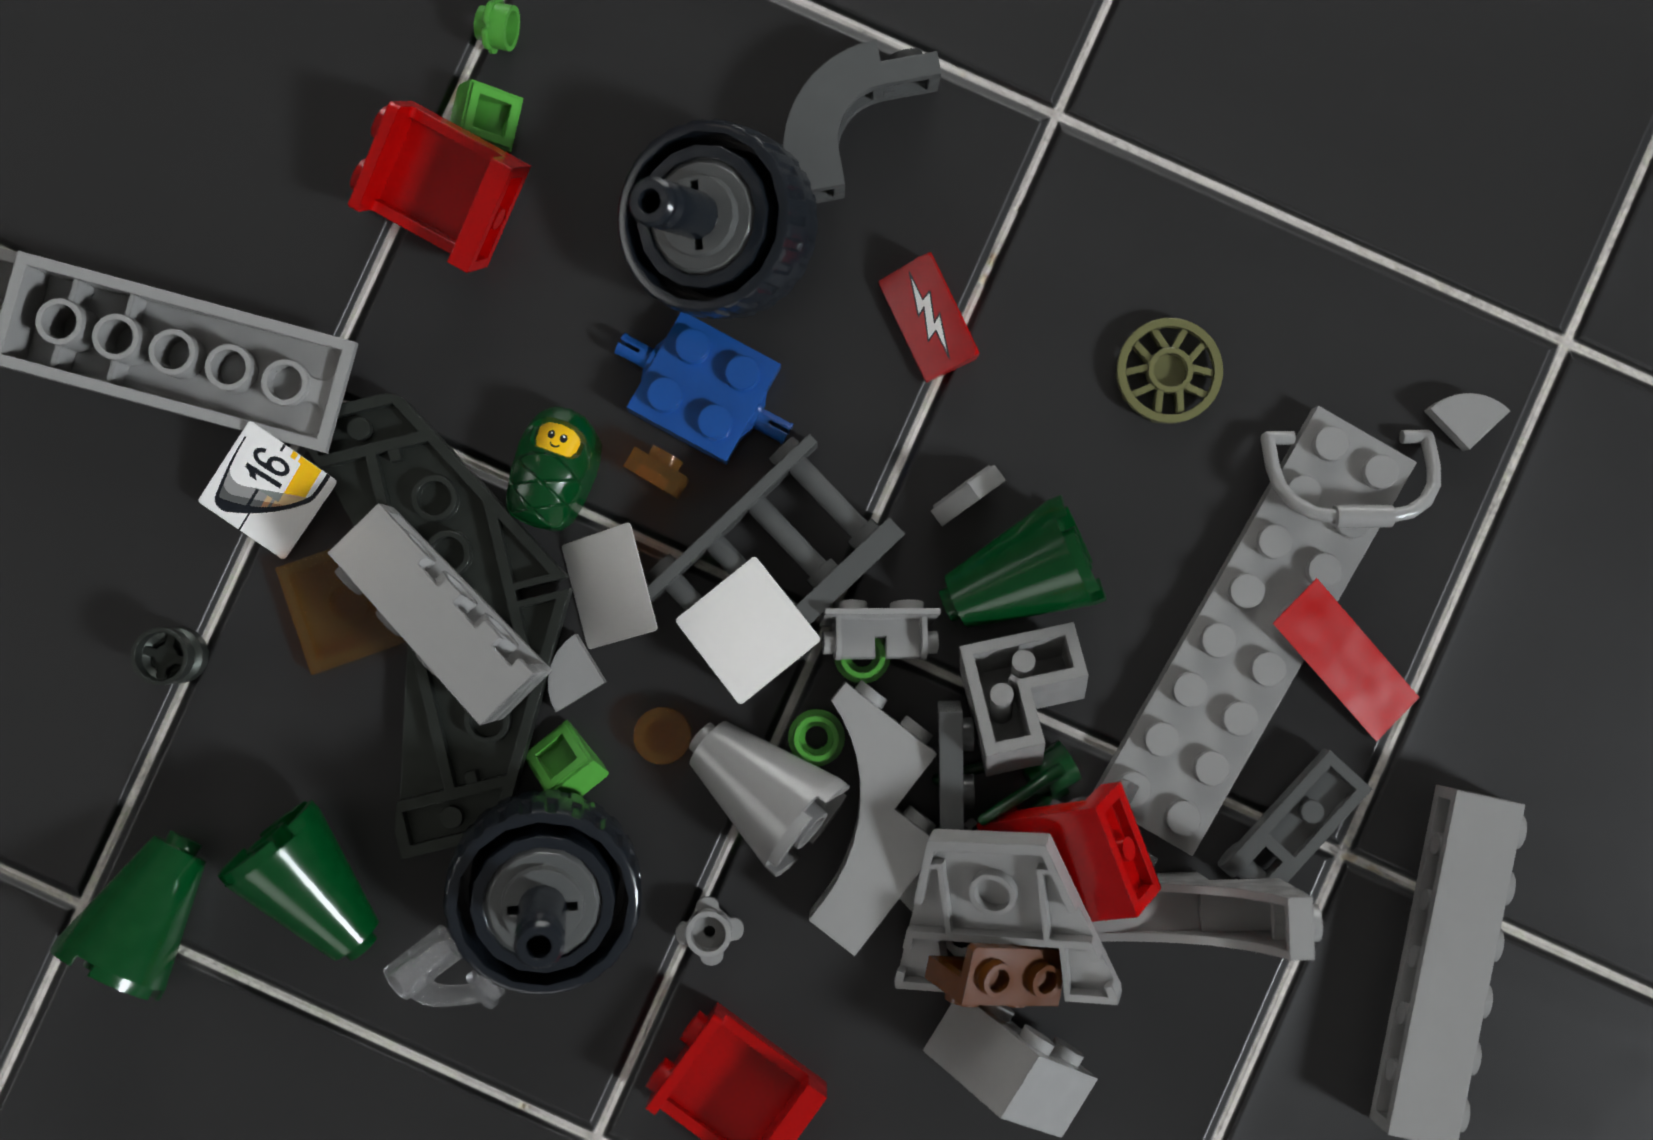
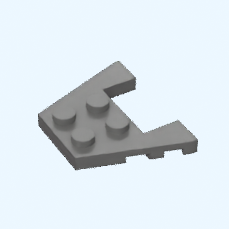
(1004, 892)

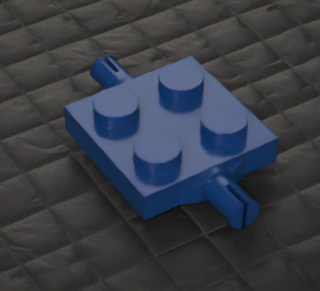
(704, 388)

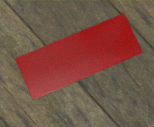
(1346, 659)

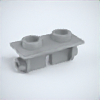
(901, 625)

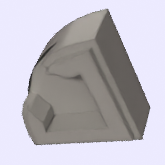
(1466, 417)
(967, 494)
(572, 674)

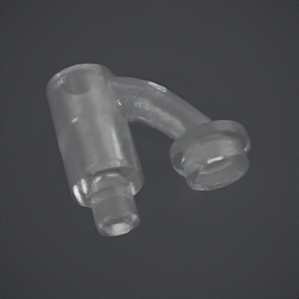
(415, 970)

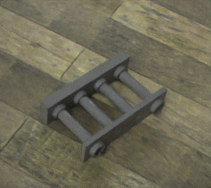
(826, 577)

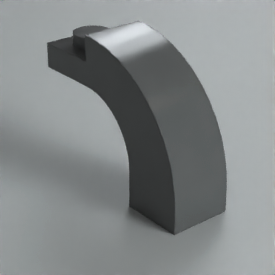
(840, 92)

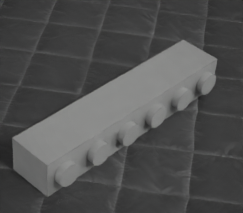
(1448, 965)

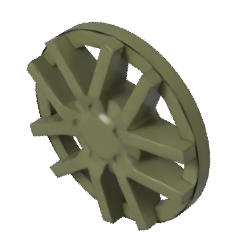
(1169, 370)

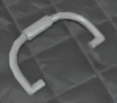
(1355, 515)

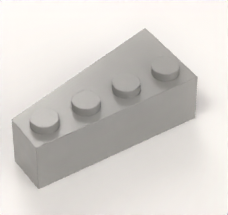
(438, 615)

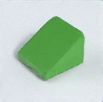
(487, 113)
(566, 762)

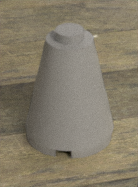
(766, 791)

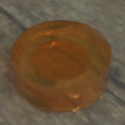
(662, 735)

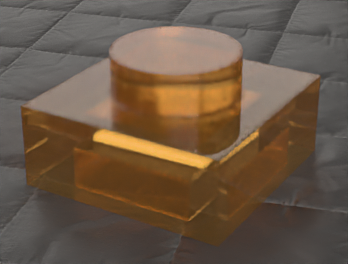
(658, 469)

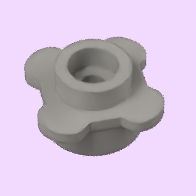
(709, 947)

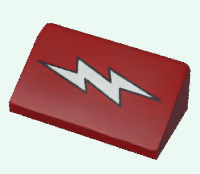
(928, 318)

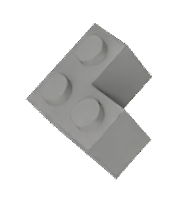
(1012, 679)
(1012, 1068)

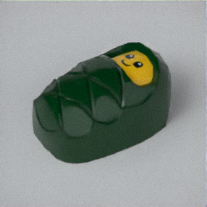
(553, 469)

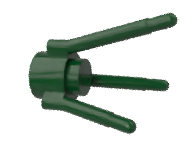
(1045, 780)

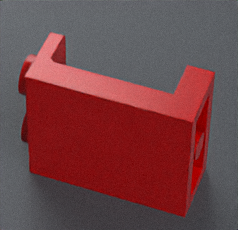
(438, 182)
(1098, 848)
(734, 1083)

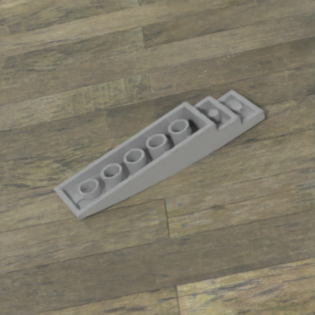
(171, 350)

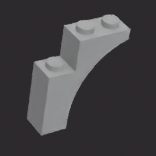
(885, 841)
(1230, 913)

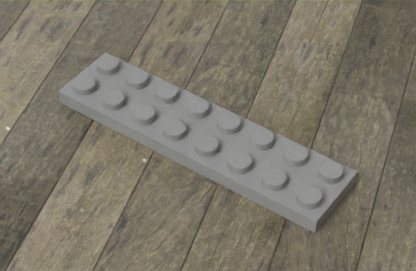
(1231, 656)

